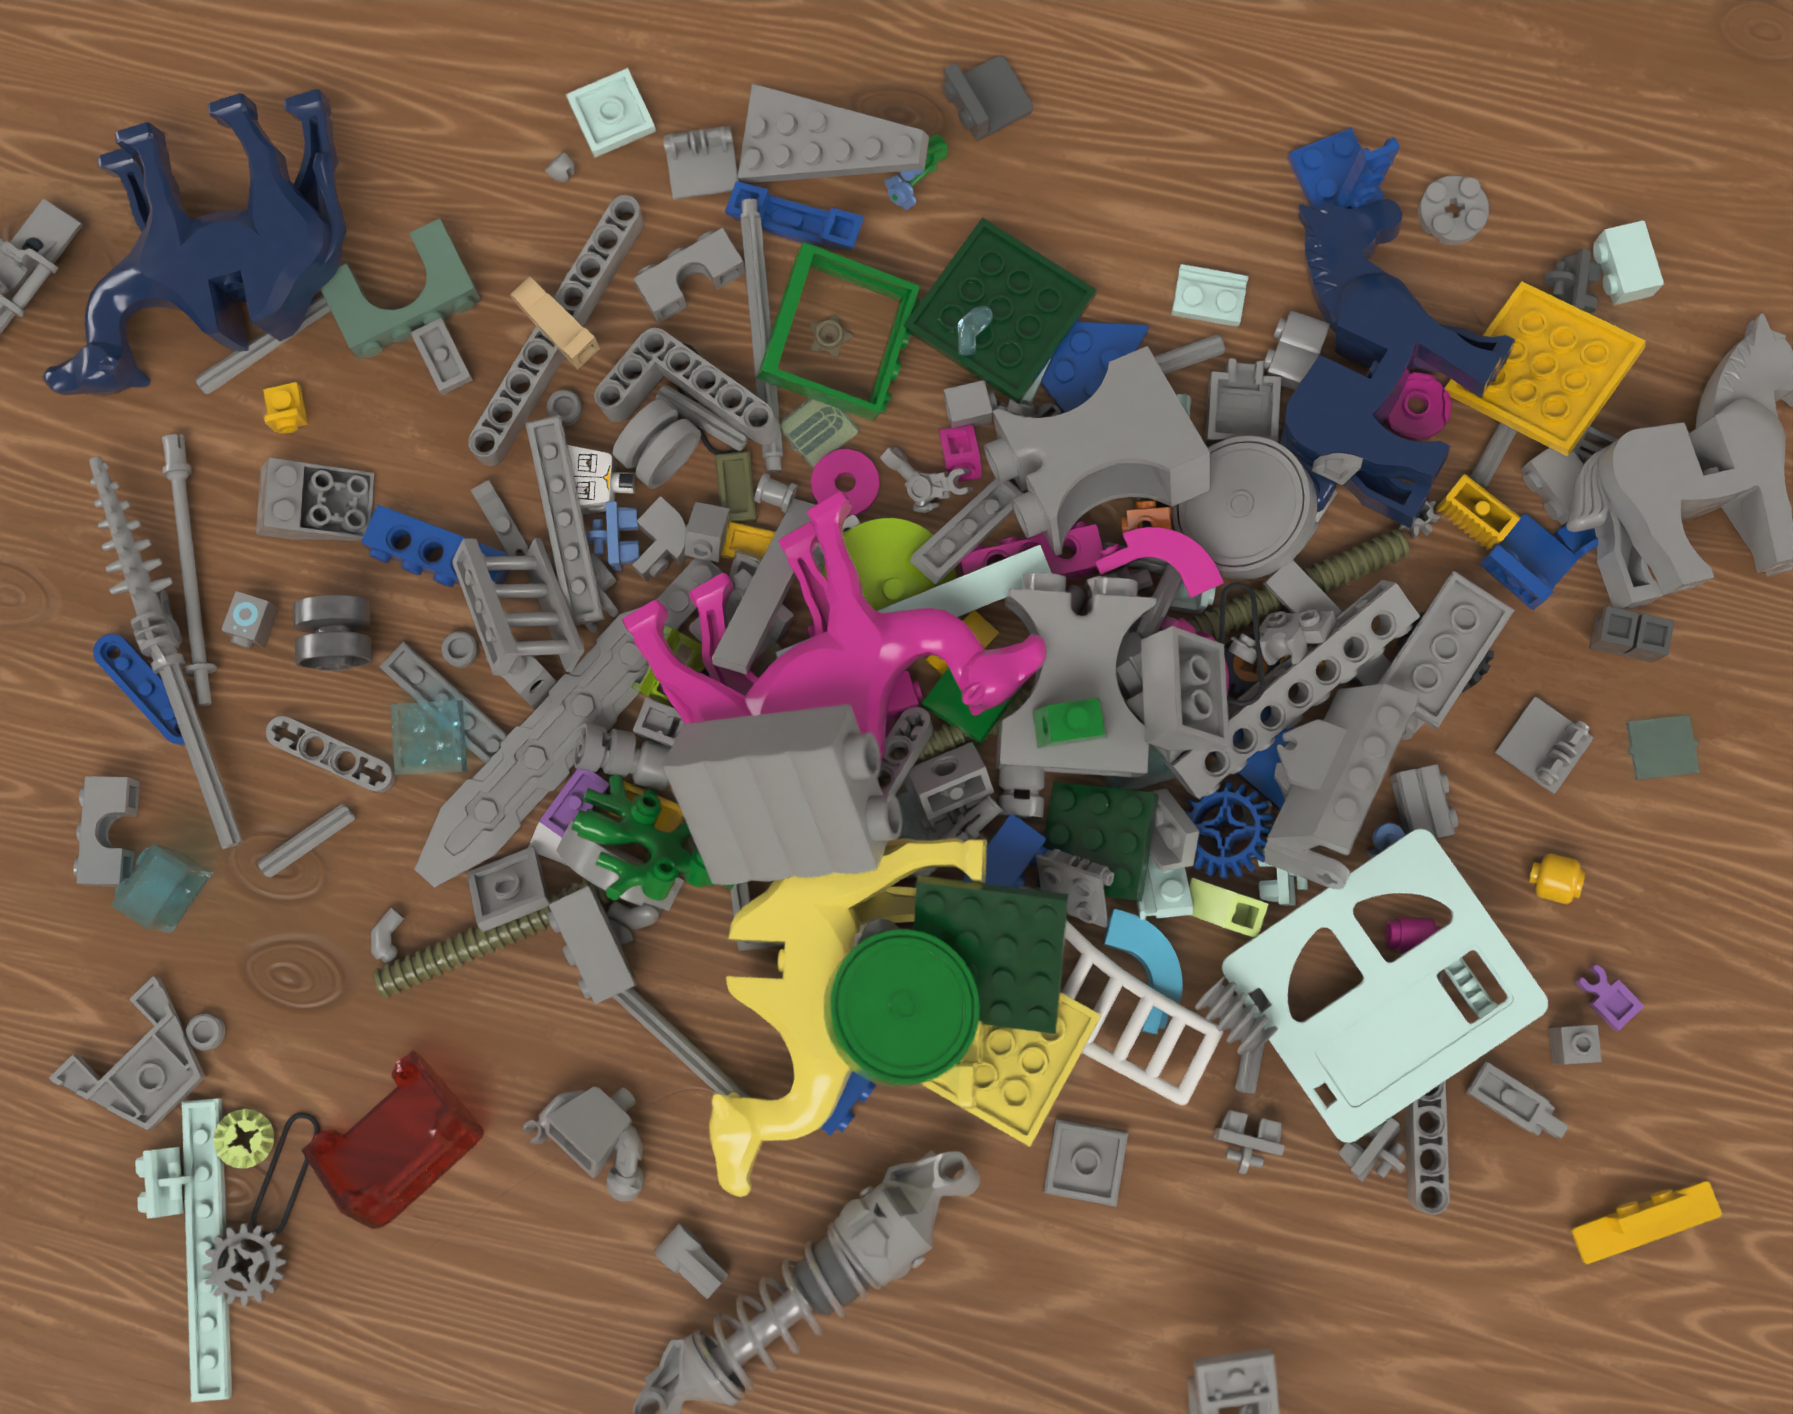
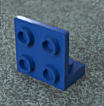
(1529, 562)

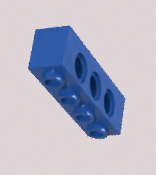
(390, 526)

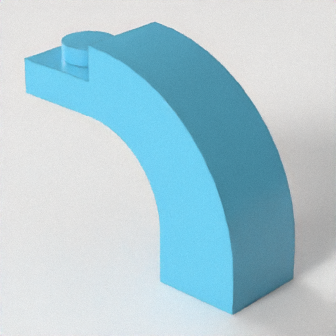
(1154, 952)

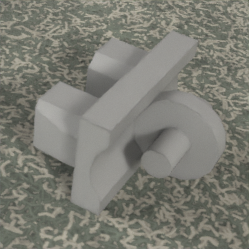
(1266, 1140)
(1363, 1161)

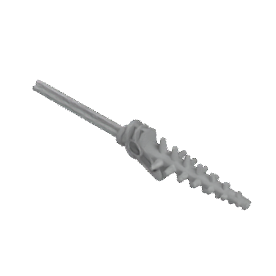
(160, 638)

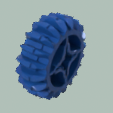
(1241, 832)

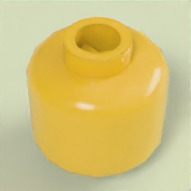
(1557, 878)

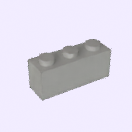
(591, 945)

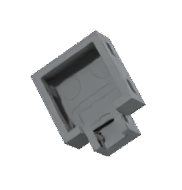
(1242, 403)

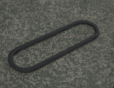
(271, 1168)

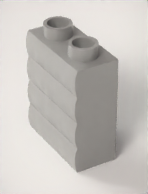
(783, 795)

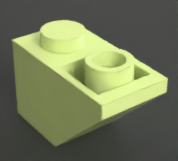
(1227, 908)

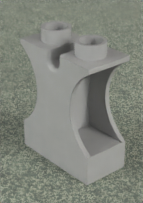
(1115, 445)
(1076, 668)

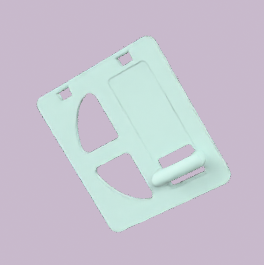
(1399, 1025)

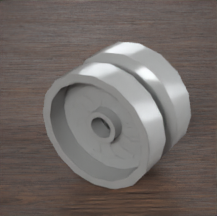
(656, 443)

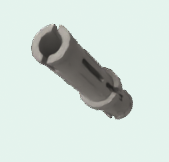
(982, 813)

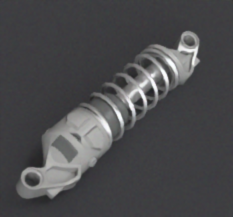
(864, 1249)

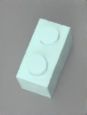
(1628, 263)

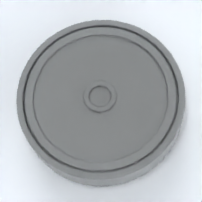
(1255, 510)

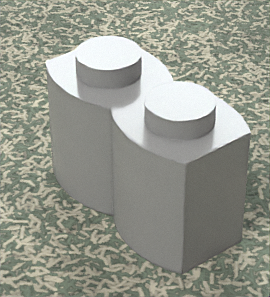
(1297, 348)

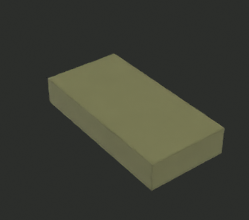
(736, 486)

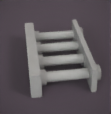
(493, 621)

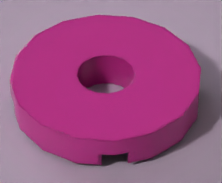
(1437, 408)
(851, 464)

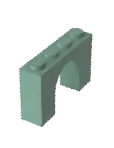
(445, 292)

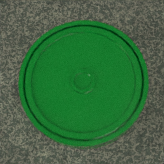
(901, 1008)

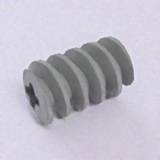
(1236, 1017)

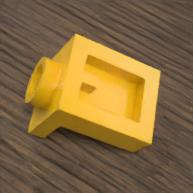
(285, 408)

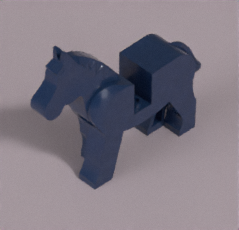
(1389, 333)

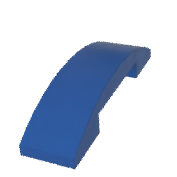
(797, 221)

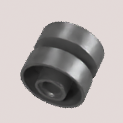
(333, 629)

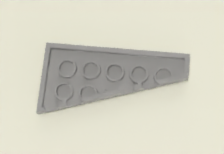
(811, 139)

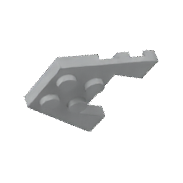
(151, 1075)

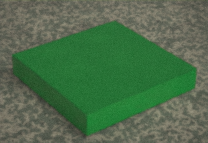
(947, 704)

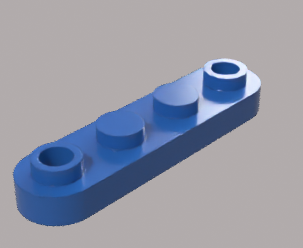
(139, 683)

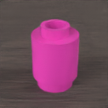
(1408, 932)

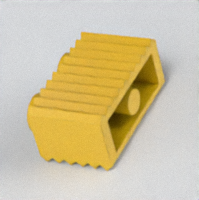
(1477, 512)

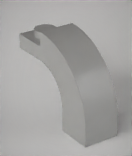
(582, 857)

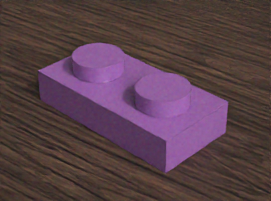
(571, 800)

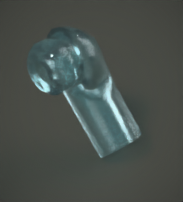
(971, 326)

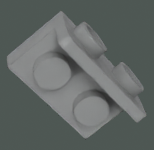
(1173, 835)

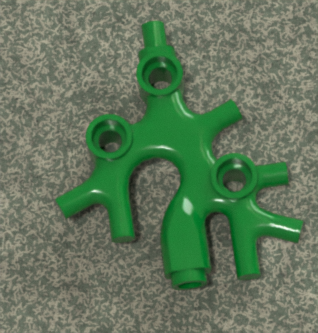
(638, 827)

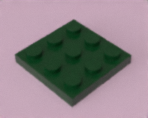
(1106, 829)

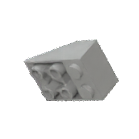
(313, 501)

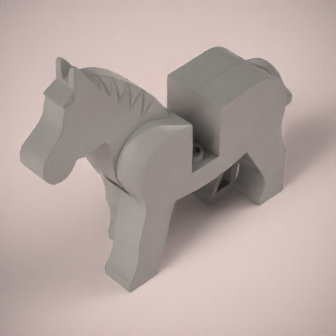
(1663, 475)

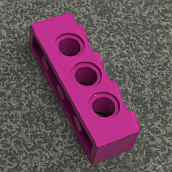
(1081, 538)

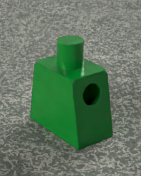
(1069, 723)

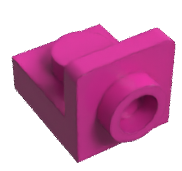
(961, 451)

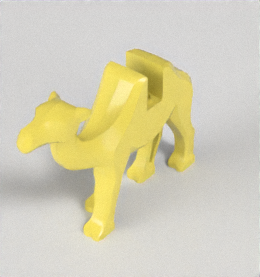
(818, 927)

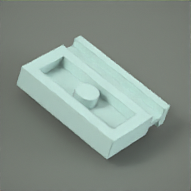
(1209, 295)
(1165, 893)

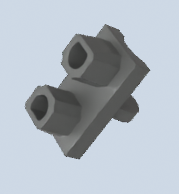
(1571, 280)

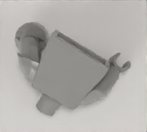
(591, 1131)

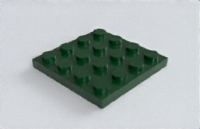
(1030, 305)
(1007, 941)

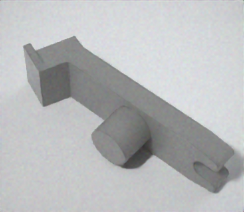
(499, 519)

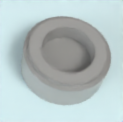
(566, 405)
(460, 649)
(205, 1032)

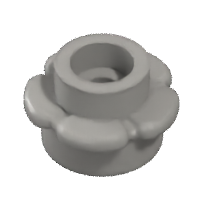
(1244, 648)

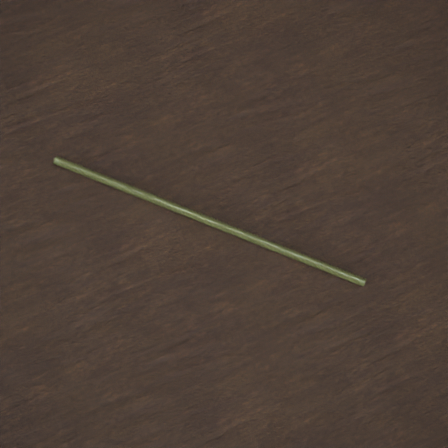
(947, 738)

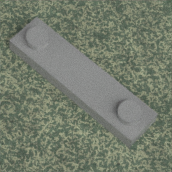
(965, 531)

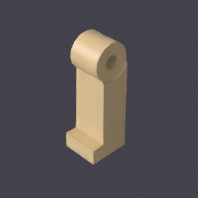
(555, 323)

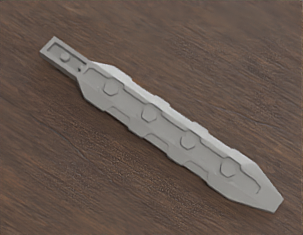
(541, 750)

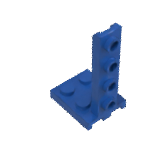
(1342, 171)

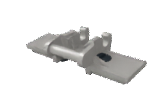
(34, 246)

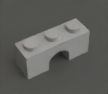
(710, 256)
(103, 803)

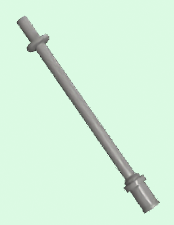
(177, 472)

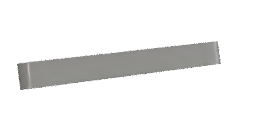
(540, 375)

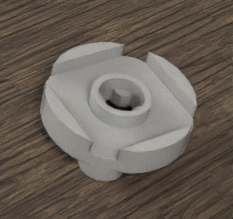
(1458, 191)

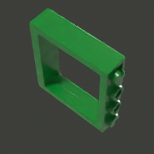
(858, 274)

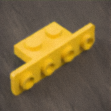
(1646, 1222)

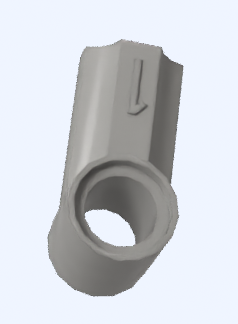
(684, 1255)

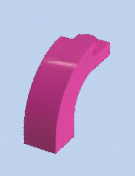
(1179, 550)

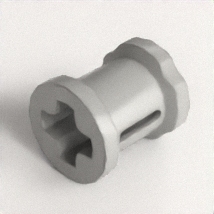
(775, 492)

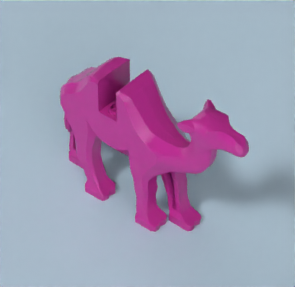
(848, 660)

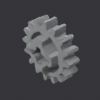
(253, 1279)

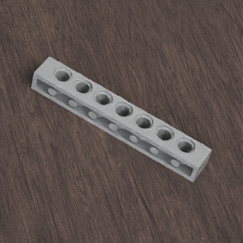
(1355, 622)

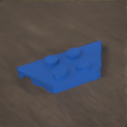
(1084, 360)

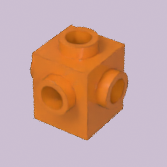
(1147, 510)

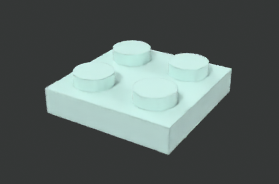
(611, 112)

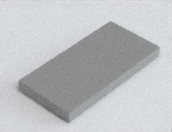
(1447, 646)

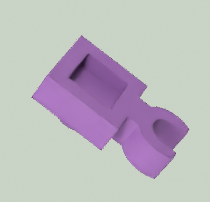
(1611, 1001)

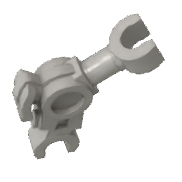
(924, 486)

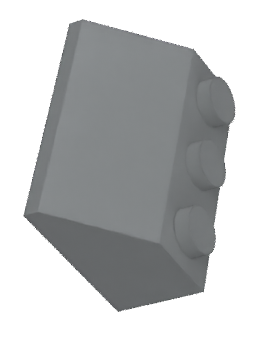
(1184, 691)

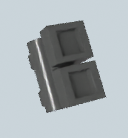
(1631, 635)

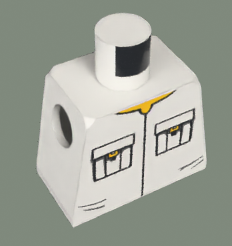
(598, 478)

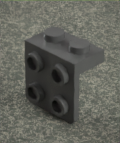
(986, 96)

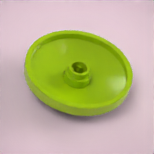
(883, 557)

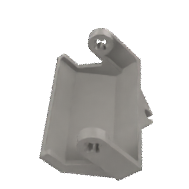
(1332, 777)

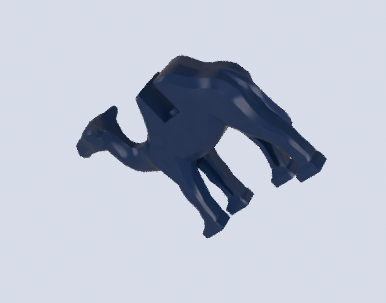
(207, 265)

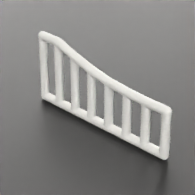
(1149, 997)

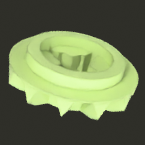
(249, 1121)

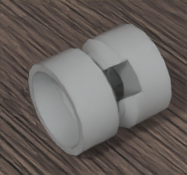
(606, 750)
(1021, 779)

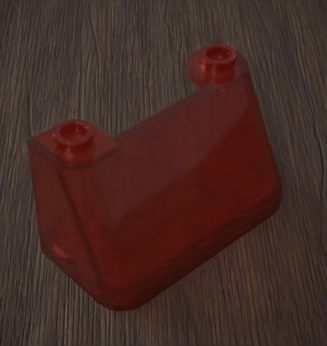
(395, 1147)

